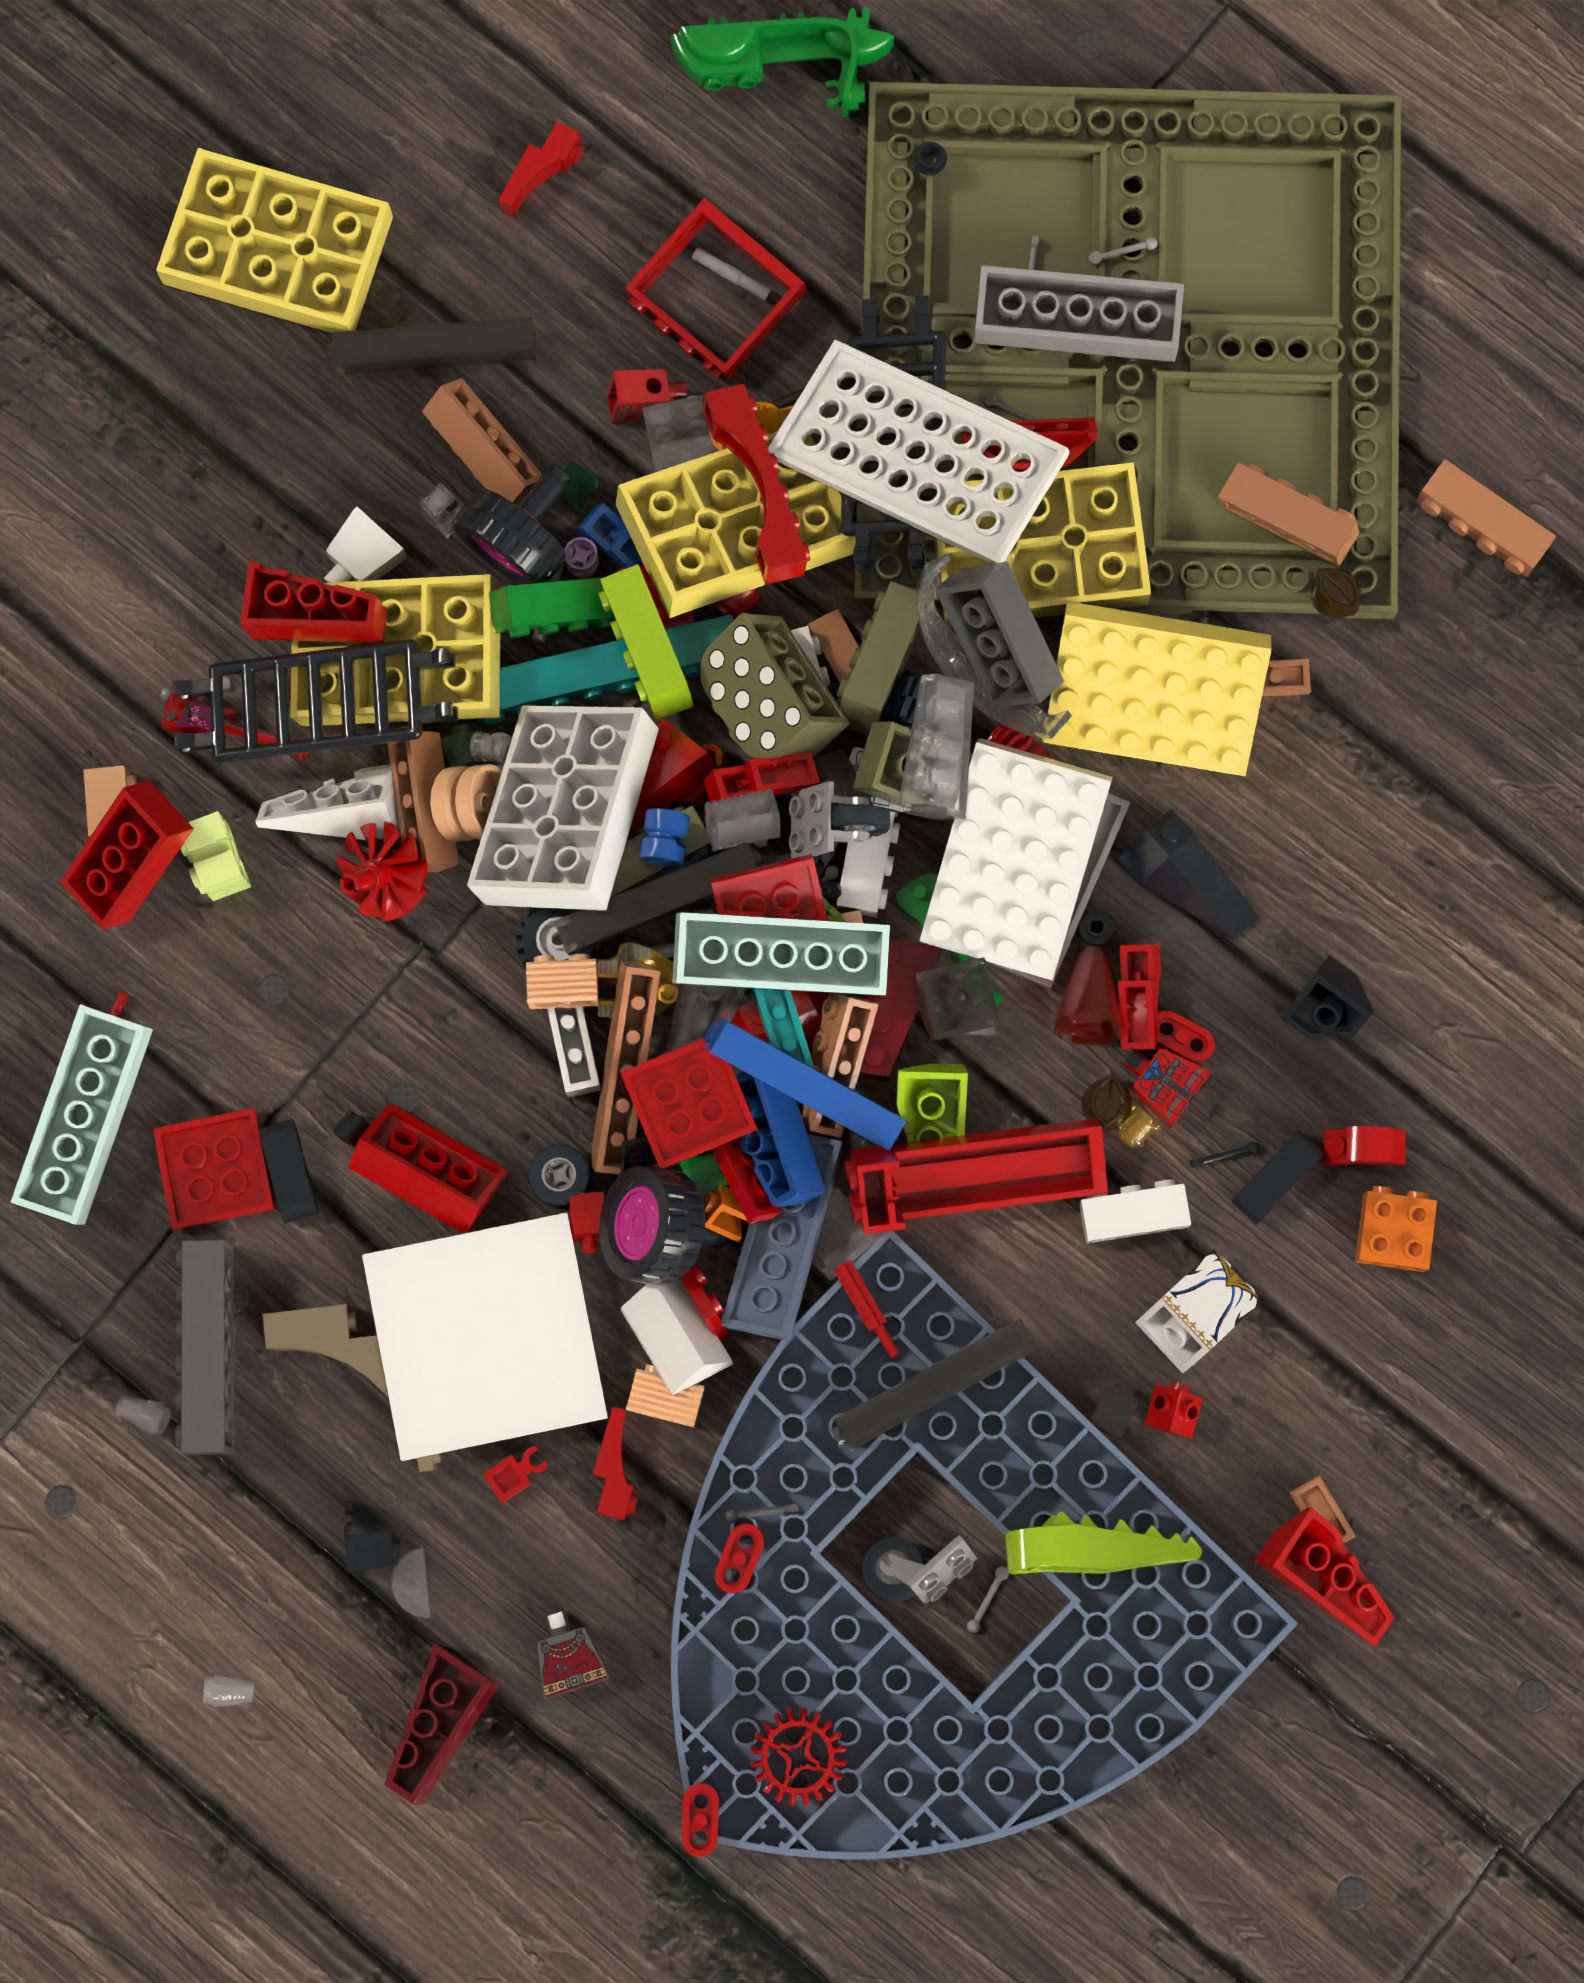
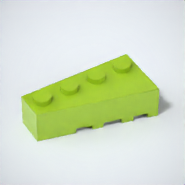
(646, 642)

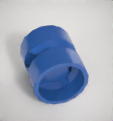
(664, 838)

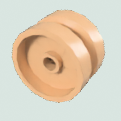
(463, 800)

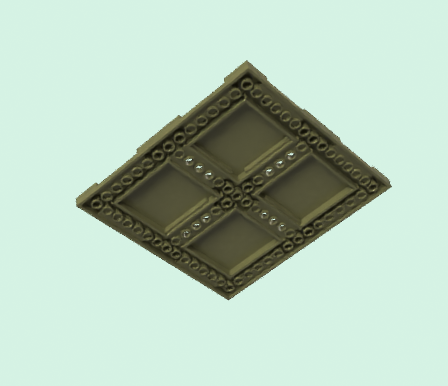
(1282, 237)

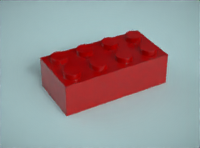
(126, 854)

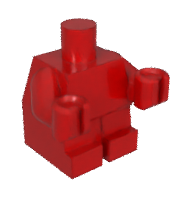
(585, 1217)

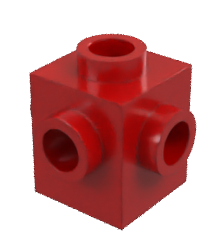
(1174, 1410)

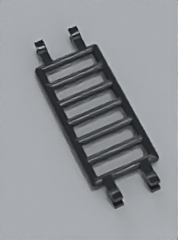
(937, 369)
(284, 746)

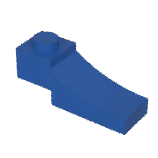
(609, 536)

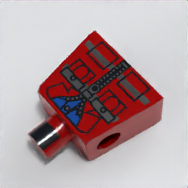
(637, 389)
(1165, 1083)

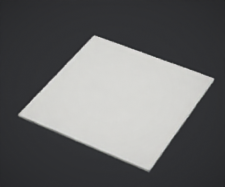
(484, 1336)

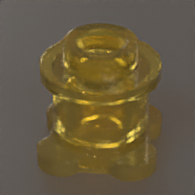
(1137, 1128)

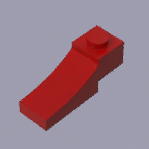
(536, 165)
(779, 774)
(1139, 995)
(617, 1495)

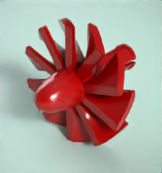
(383, 880)

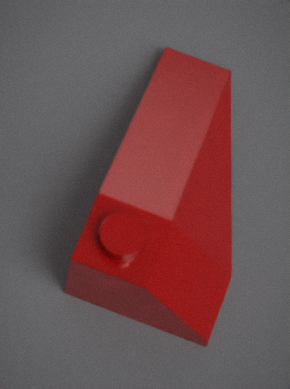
(1318, 1566)

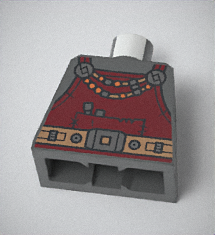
(568, 1658)

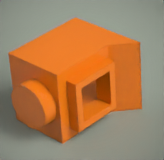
(723, 1213)

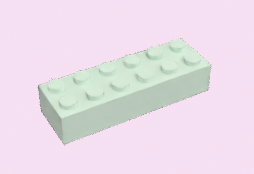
(781, 953)
(81, 1115)

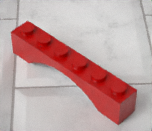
(734, 425)

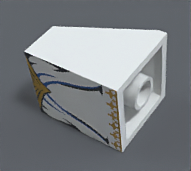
(1198, 1311)

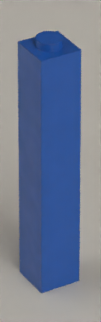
(803, 1083)

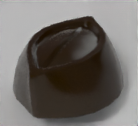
(1336, 593)
(1107, 1102)

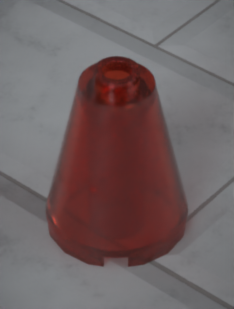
(1089, 1001)

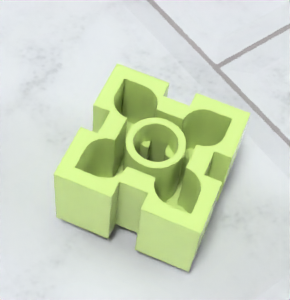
(215, 858)

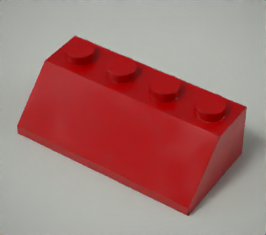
(427, 1168)

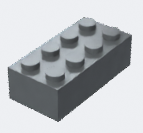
(999, 635)

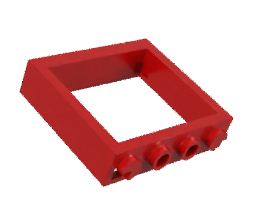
(702, 214)

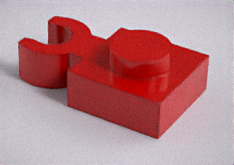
(511, 1477)

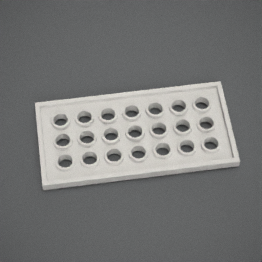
(903, 502)

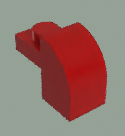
(1365, 1146)

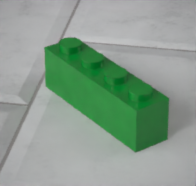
(548, 607)

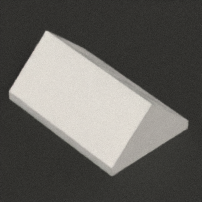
(675, 1335)

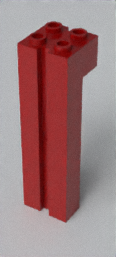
(975, 1173)

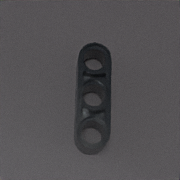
(288, 1171)
(1277, 1177)

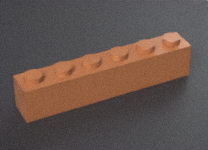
(626, 1048)

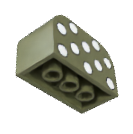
(769, 689)

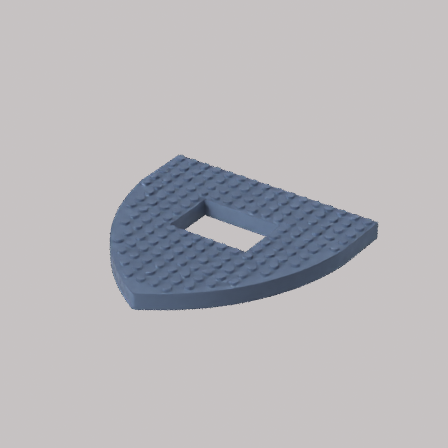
(926, 1771)

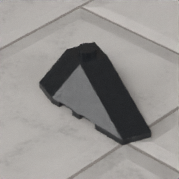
(1182, 871)

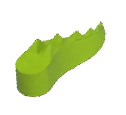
(1087, 1549)

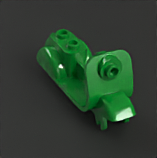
(735, 52)

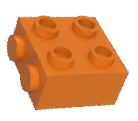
(1396, 1229)

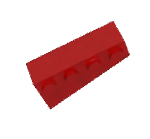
(307, 610)

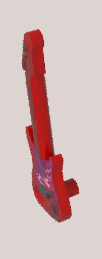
(194, 717)

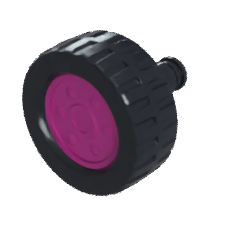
(512, 535)
(653, 1225)

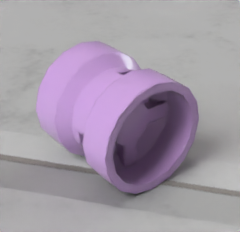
(580, 551)

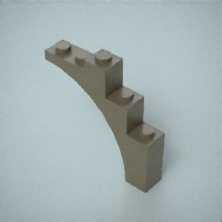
(330, 1333)

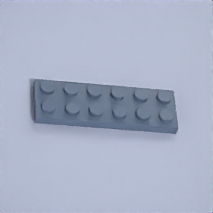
(779, 1258)

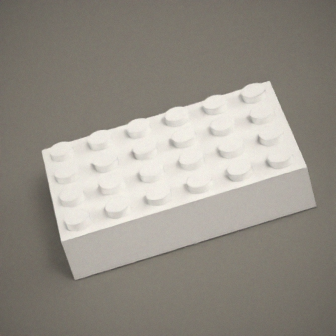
(563, 807)
(1016, 859)

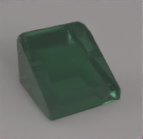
(582, 486)

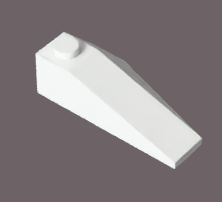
(336, 807)

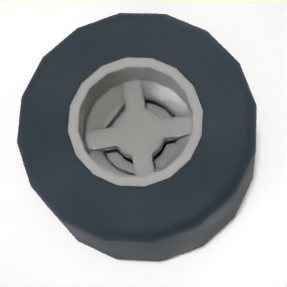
(557, 1165)

